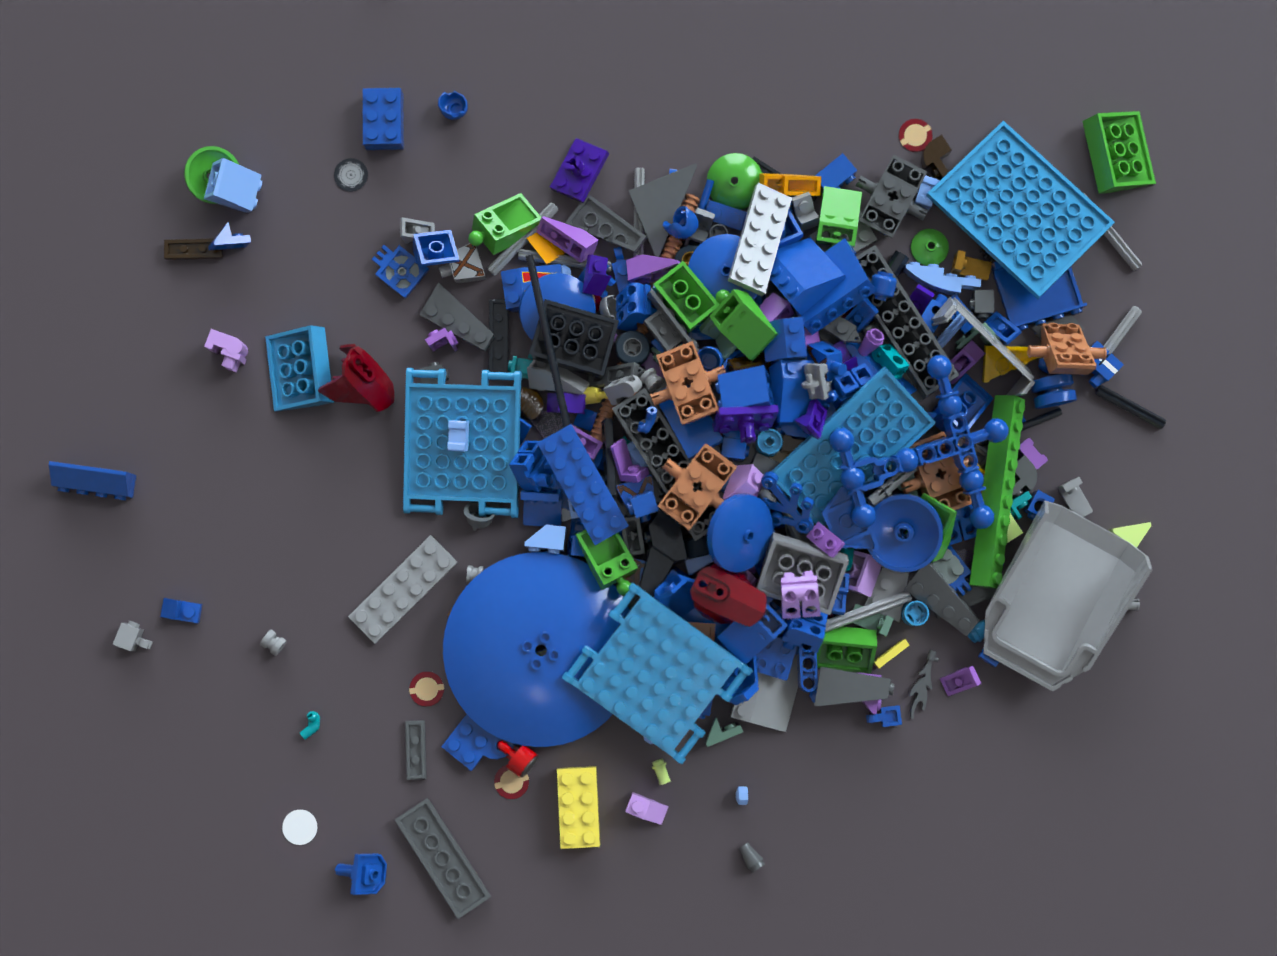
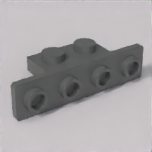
(664, 325)

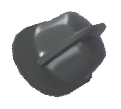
(471, 512)

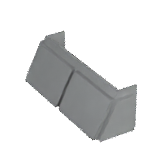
(948, 310)

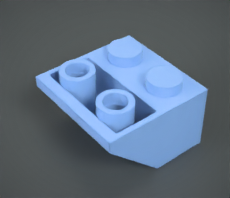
(548, 538)

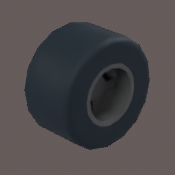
(628, 343)

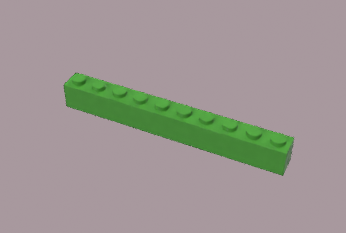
(999, 485)

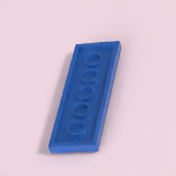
(583, 484)

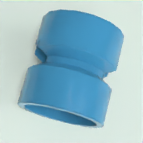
(769, 443)
(915, 613)

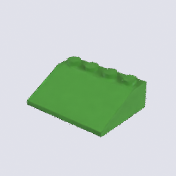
(1118, 151)

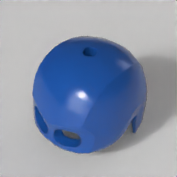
(684, 223)

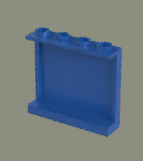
(845, 295)
(1026, 309)

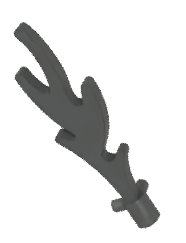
(920, 685)

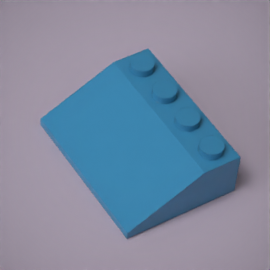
(298, 367)

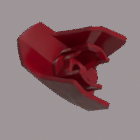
(360, 381)
(738, 603)

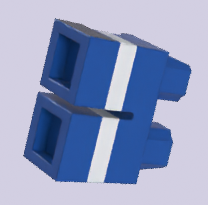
(1105, 369)

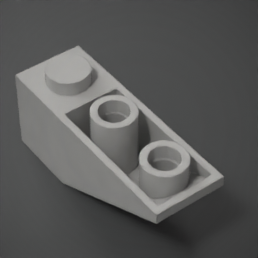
(541, 379)

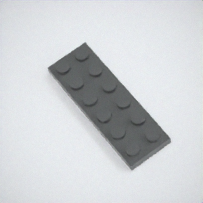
(443, 858)

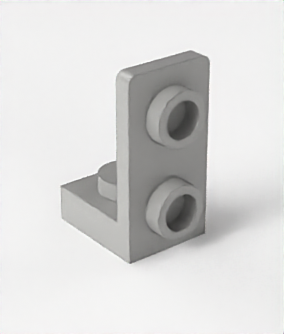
(1074, 497)

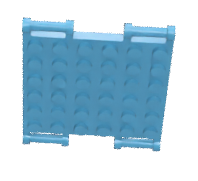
(493, 441)
(657, 673)

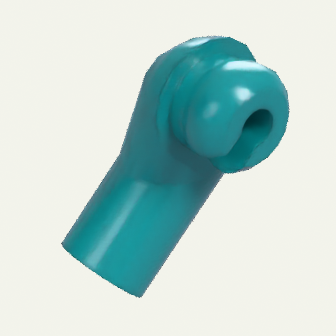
(313, 725)

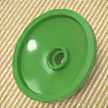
(732, 166)
(198, 167)

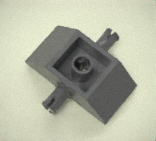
(902, 182)

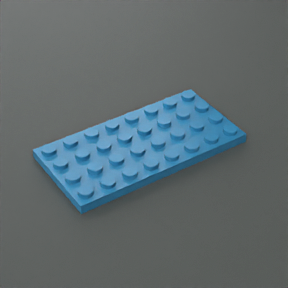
(882, 422)

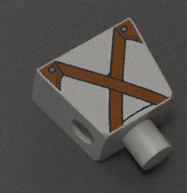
(468, 268)

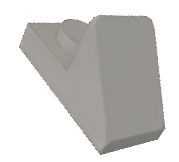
(805, 211)
(409, 227)

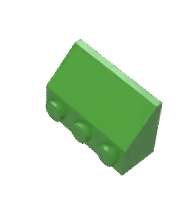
(685, 296)
(848, 649)

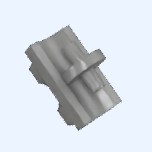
(815, 381)

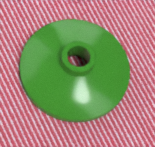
(920, 249)

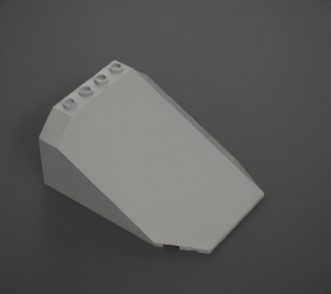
(1062, 597)

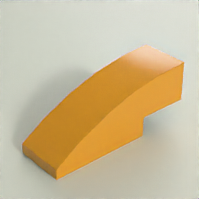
(792, 184)

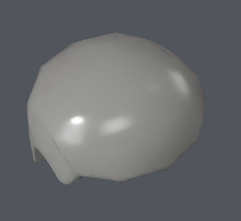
(608, 307)

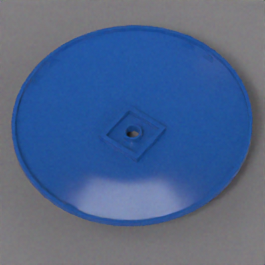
(494, 640)

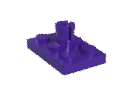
(579, 170)
(745, 420)

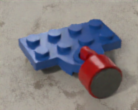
(471, 743)

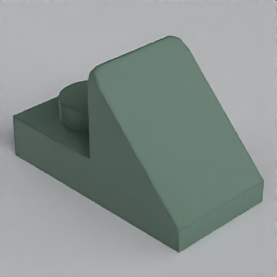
(717, 735)

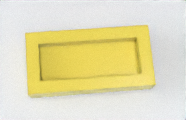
(891, 653)

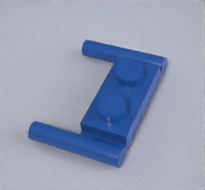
(723, 214)

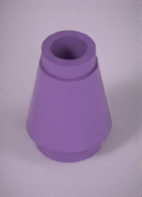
(871, 341)

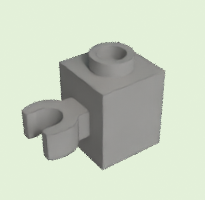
(130, 637)

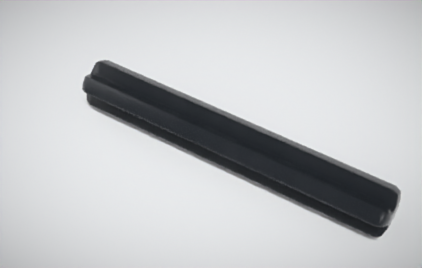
(1130, 407)

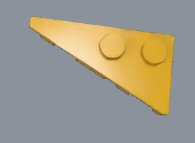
(997, 364)

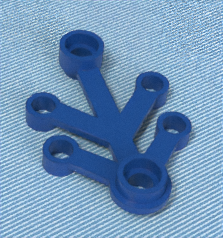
(788, 506)

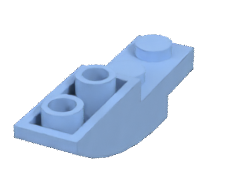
(933, 278)

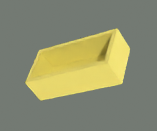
(578, 807)

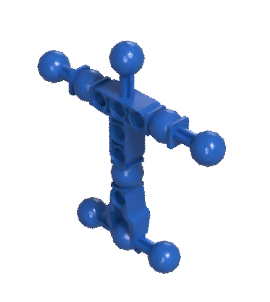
(910, 458)

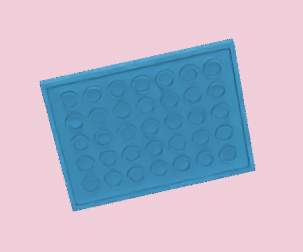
(1020, 209)

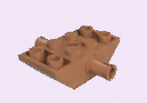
(1066, 350)
(684, 368)
(710, 471)
(943, 488)

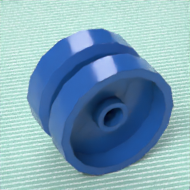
(1053, 391)

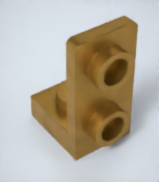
(970, 266)

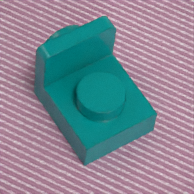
(519, 364)
(1020, 502)

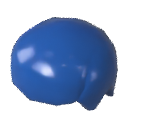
(452, 105)
(710, 358)

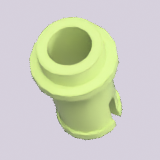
(661, 771)

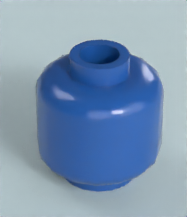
(884, 284)

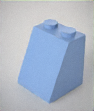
(233, 186)

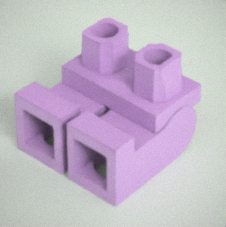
(232, 349)
(799, 589)

